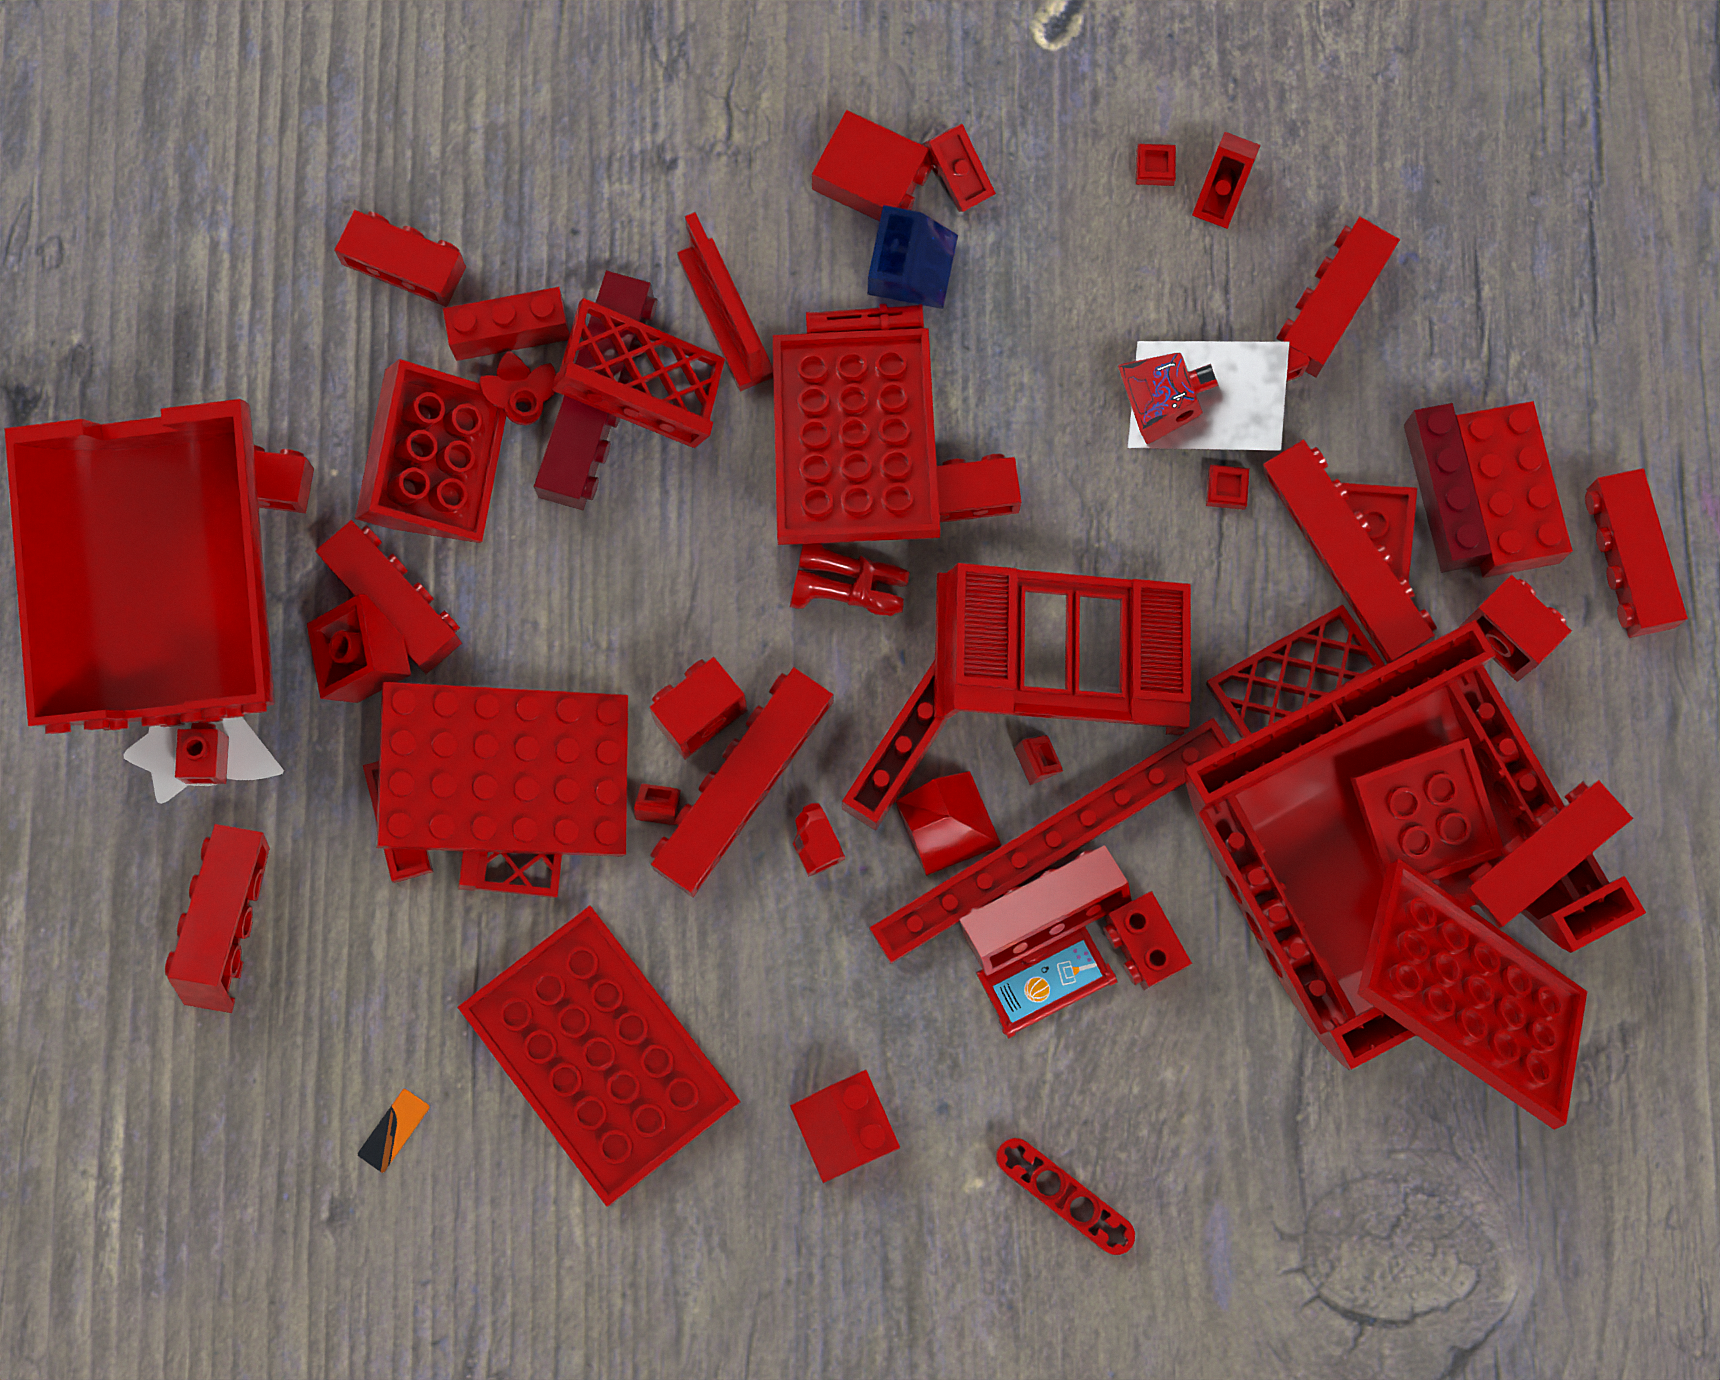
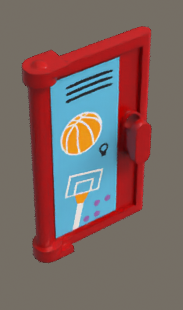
(1048, 983)

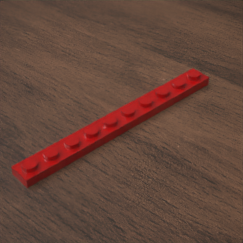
(1046, 843)

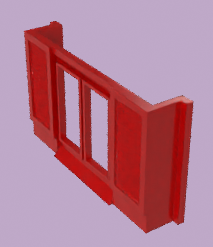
(984, 648)

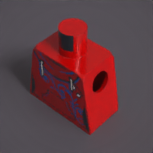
(1165, 393)

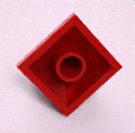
(947, 822)

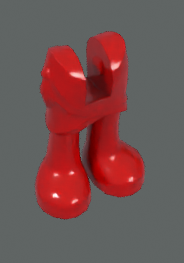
(861, 593)

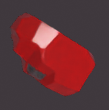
(816, 841)

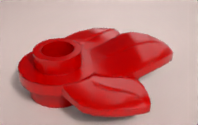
(518, 384)

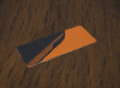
(393, 1130)

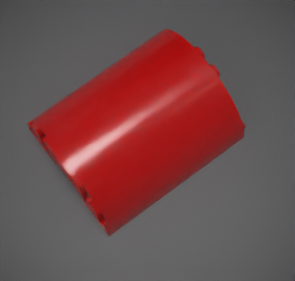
(140, 569)

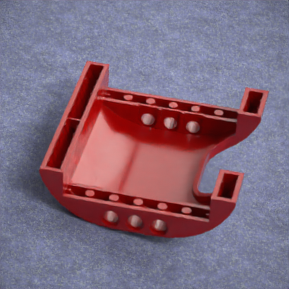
(1300, 853)

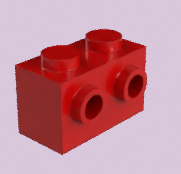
(1146, 941)

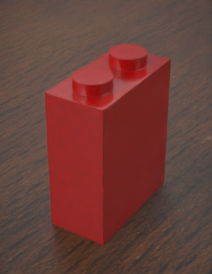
(870, 167)

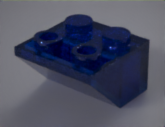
(911, 258)

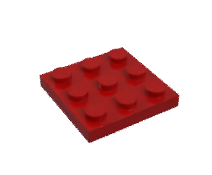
(1429, 811)

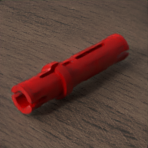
(866, 319)

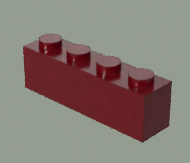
(1447, 488)

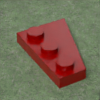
(1391, 519)

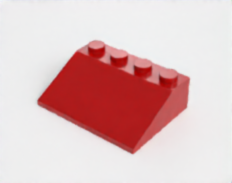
(431, 455)

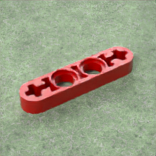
(1062, 1199)

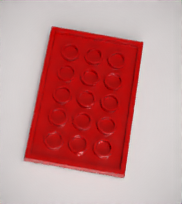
(854, 437)
(502, 770)
(1474, 994)
(599, 1055)

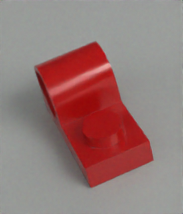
(960, 167)

